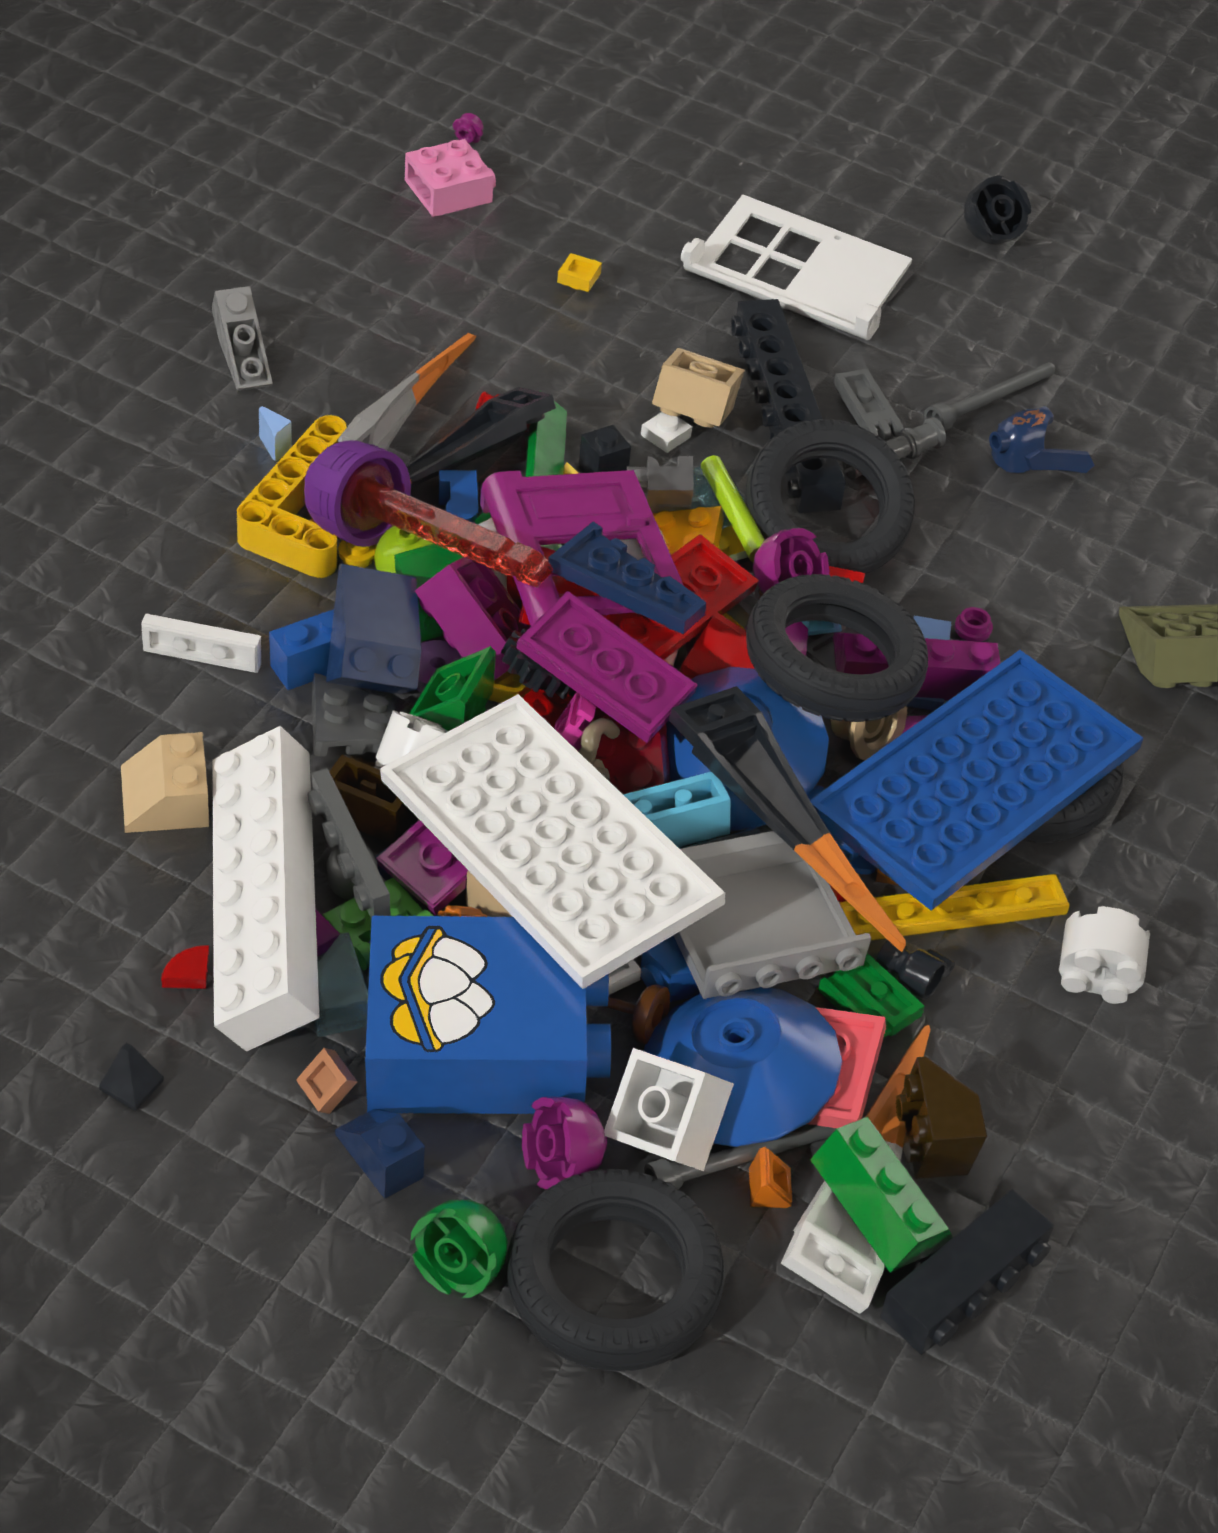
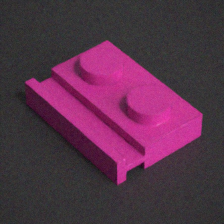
(575, 719)

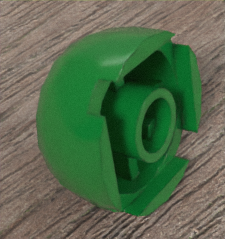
(460, 1247)

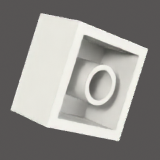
(668, 1109)

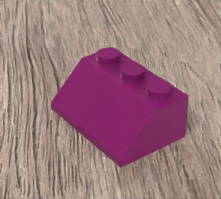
(471, 609)

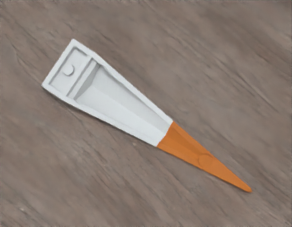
(826, 1240)

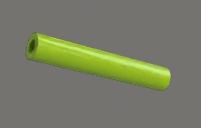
(733, 505)

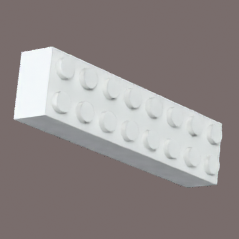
(263, 891)

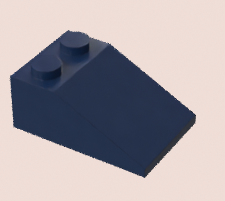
(375, 631)

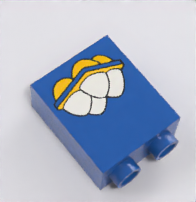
(475, 1019)

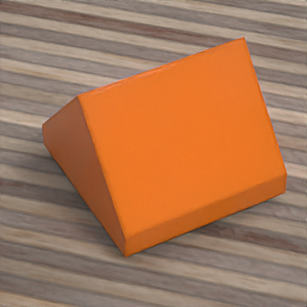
(769, 1181)

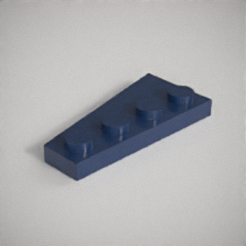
(616, 575)

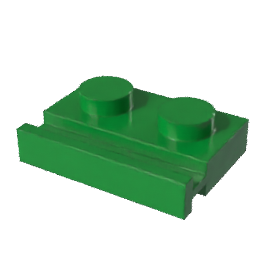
(874, 992)

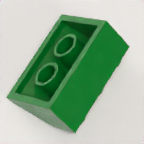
(880, 1195)

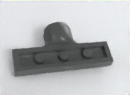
(351, 865)

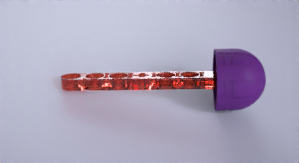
(365, 490)

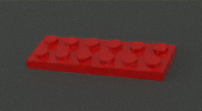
(708, 575)

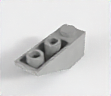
(241, 338)

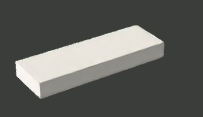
(201, 643)

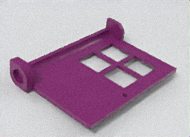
(558, 508)

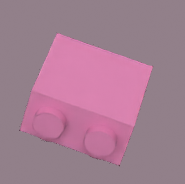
(449, 177)

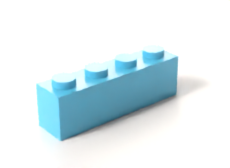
(687, 808)

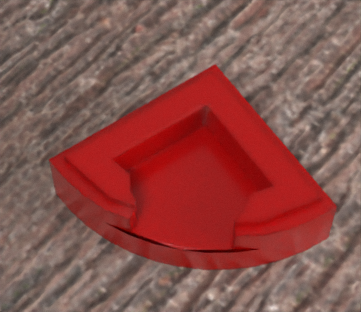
(187, 969)

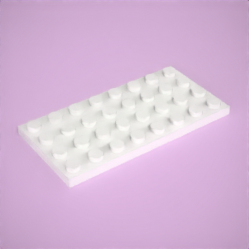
(552, 840)

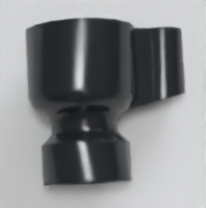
(917, 970)

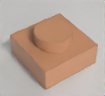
(326, 1080)

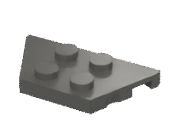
(347, 718)

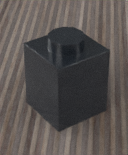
(604, 451)

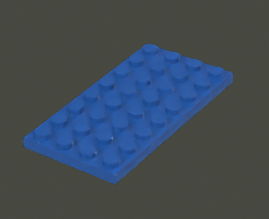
(974, 778)

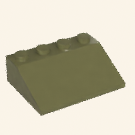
(1174, 643)

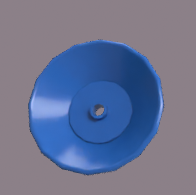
(797, 732)
(764, 1043)

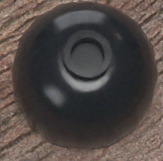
(997, 210)

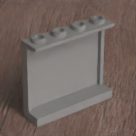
(774, 923)

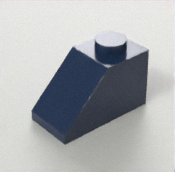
(384, 1150)

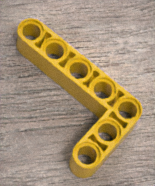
(268, 514)

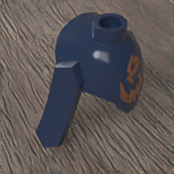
(1021, 445)

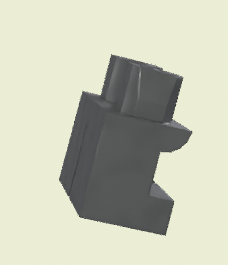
(667, 486)

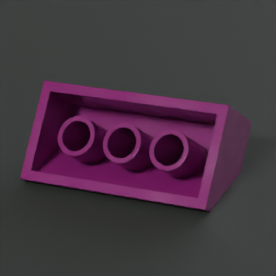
(950, 669)

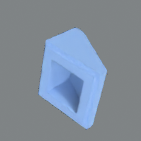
(275, 433)

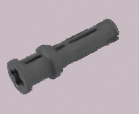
(912, 442)

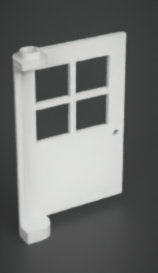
(837, 285)

